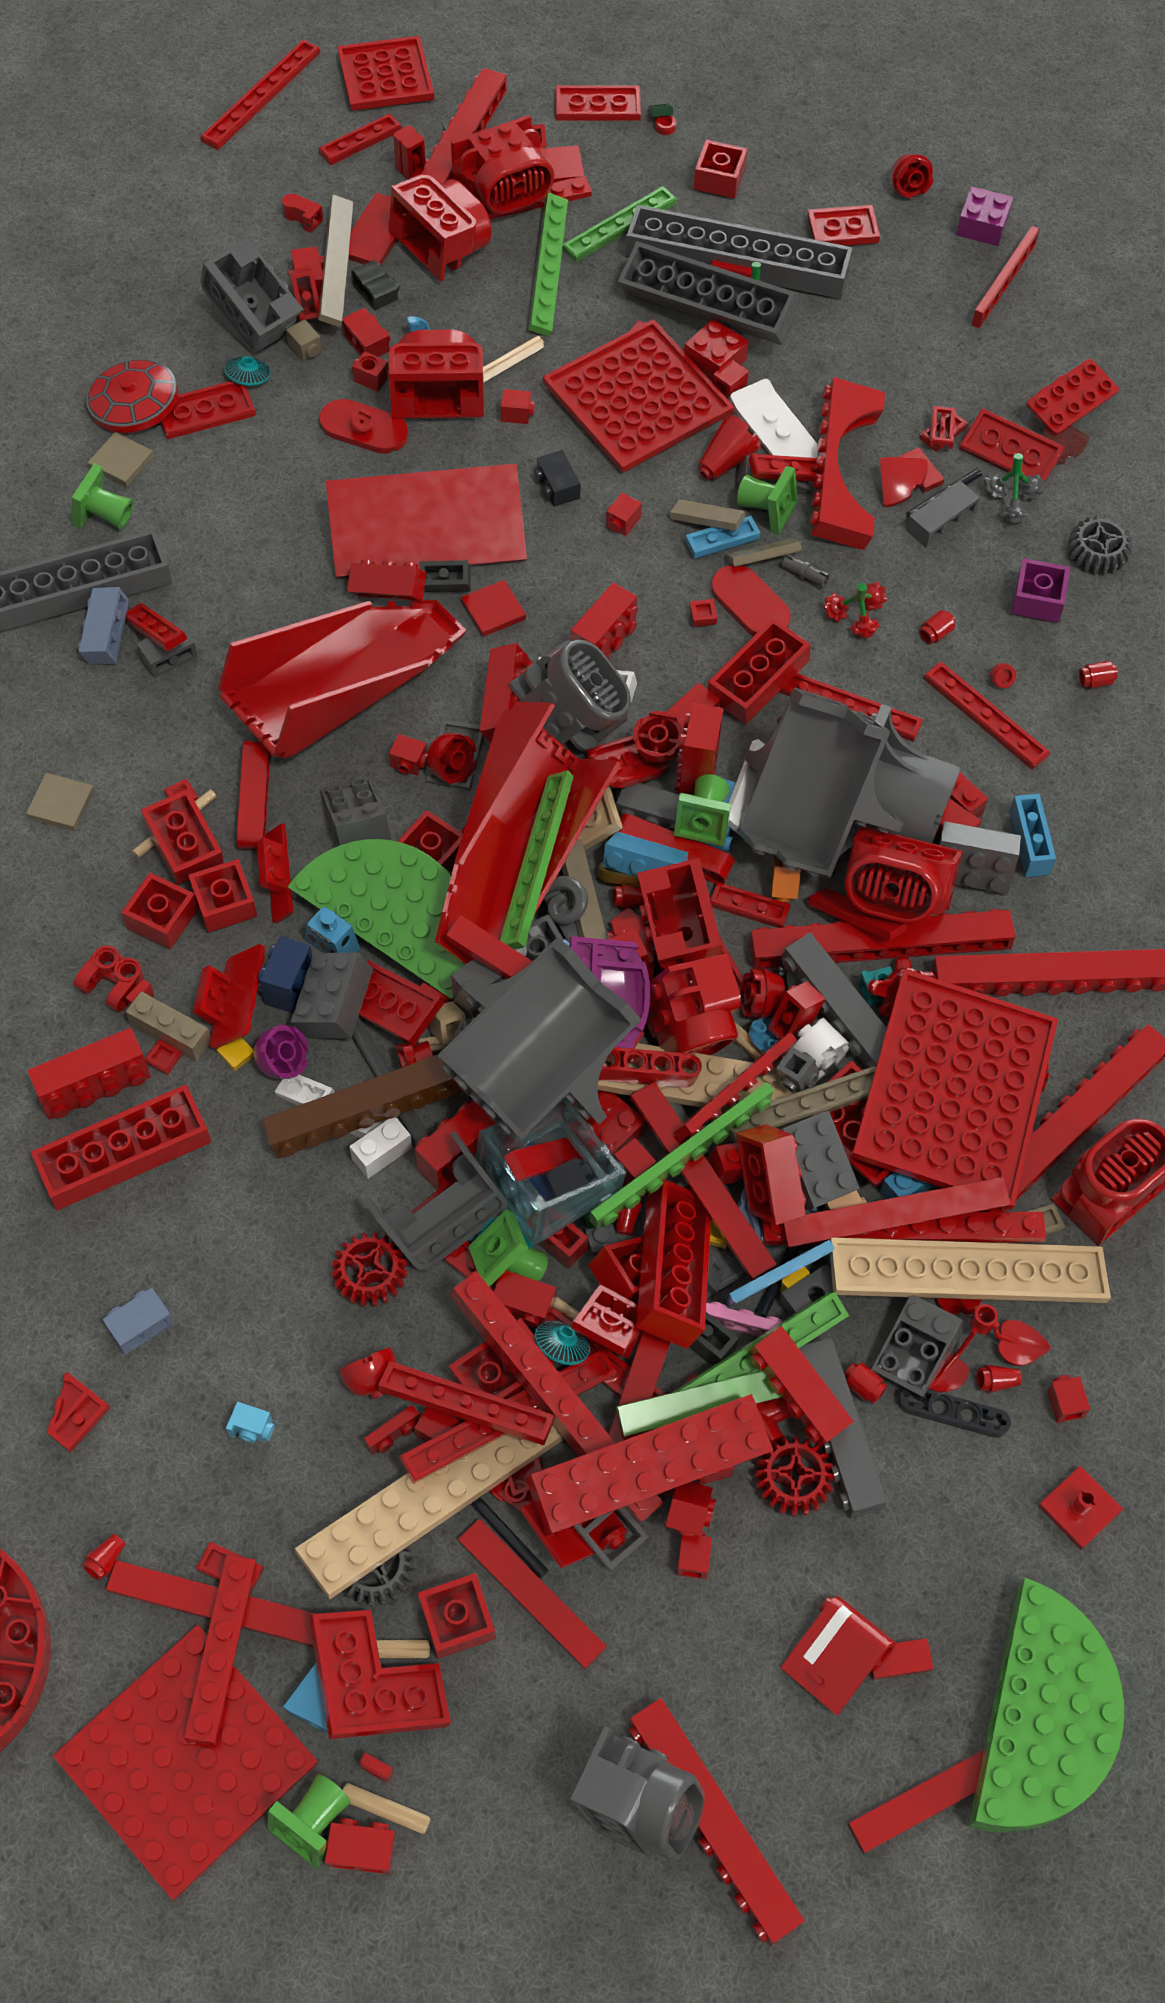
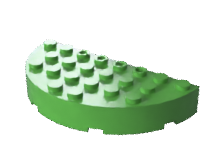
(390, 900)
(1051, 1716)

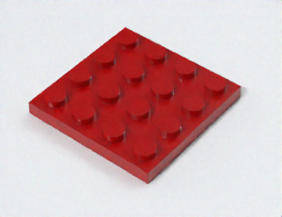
(385, 73)

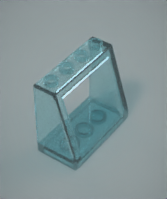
(534, 1215)

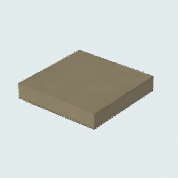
(121, 459)
(60, 801)

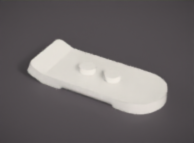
(772, 421)

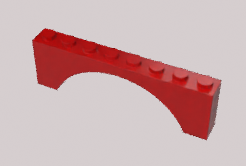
(835, 511)

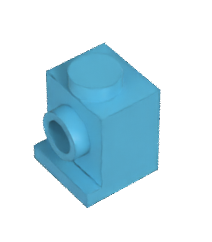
(250, 1423)

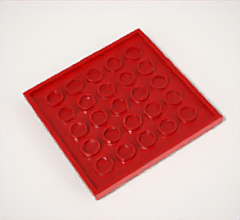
(638, 395)
(175, 1797)

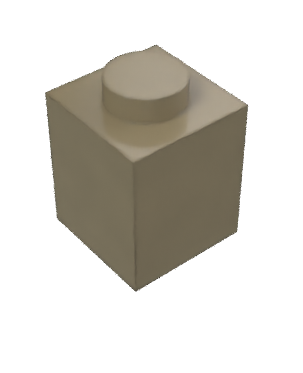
(304, 340)

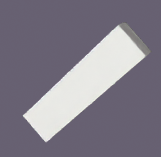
(303, 1090)

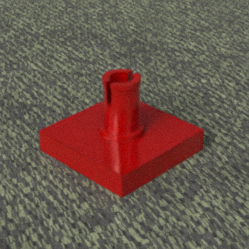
(1080, 1507)

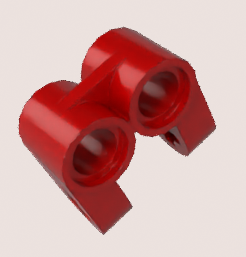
(95, 971)

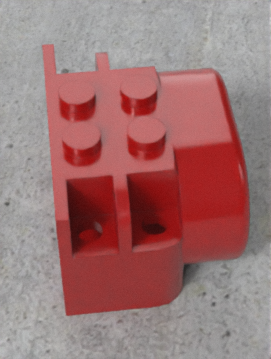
(503, 166)
(439, 222)
(436, 375)
(919, 868)
(679, 914)
(694, 1006)
(1115, 1179)

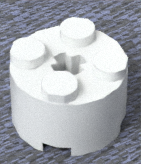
(823, 1044)

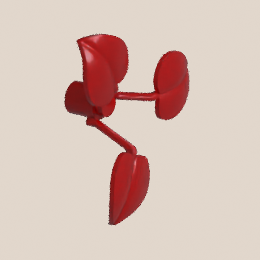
(1018, 1344)

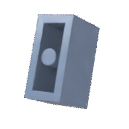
(137, 1320)

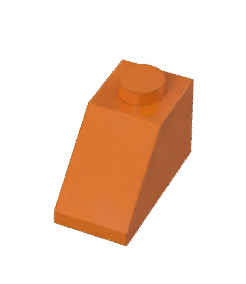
(784, 882)

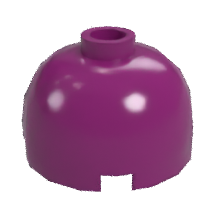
(281, 1052)

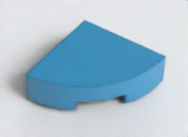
(417, 323)

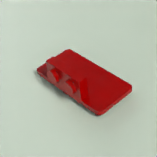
(1072, 396)
(230, 996)

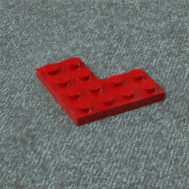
(362, 1695)

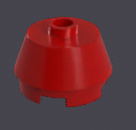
(912, 175)
(762, 993)

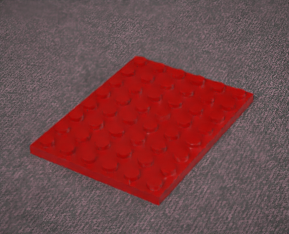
(955, 1086)

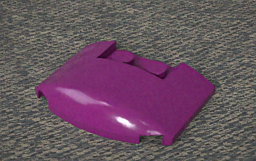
(621, 971)

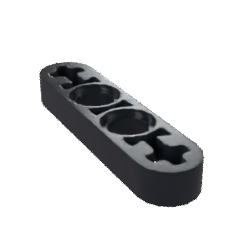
(953, 1416)

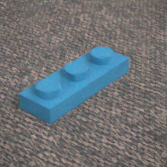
(718, 539)

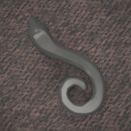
(580, 900)

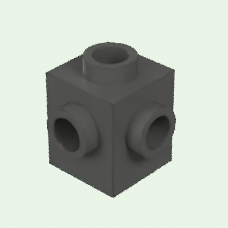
(797, 1071)

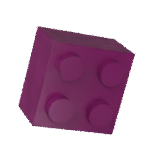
(984, 216)
(1040, 590)

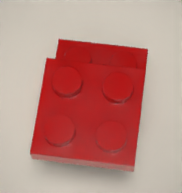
(610, 1321)

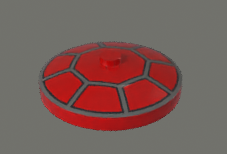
(132, 395)

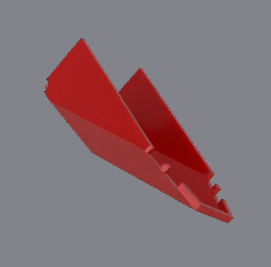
(328, 668)
(504, 817)

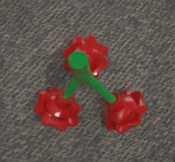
(867, 595)

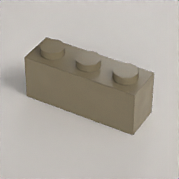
(169, 1026)

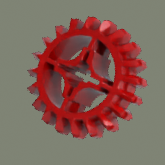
(351, 1257)
(806, 1474)

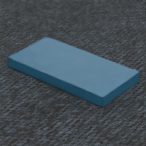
(778, 1273)

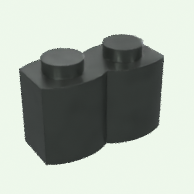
(375, 284)

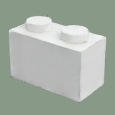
(380, 1147)

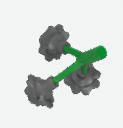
(1030, 488)

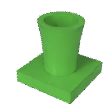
(92, 498)
(777, 498)
(704, 814)
(503, 1249)
(305, 1824)

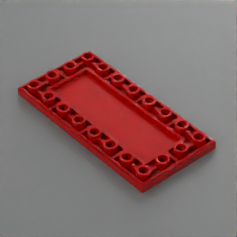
(427, 517)

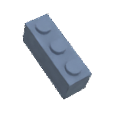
(103, 625)

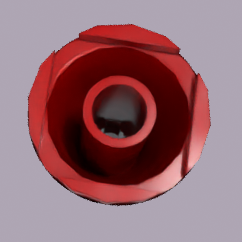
(728, 448)

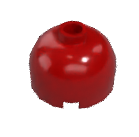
(658, 736)
(451, 757)
(365, 1374)

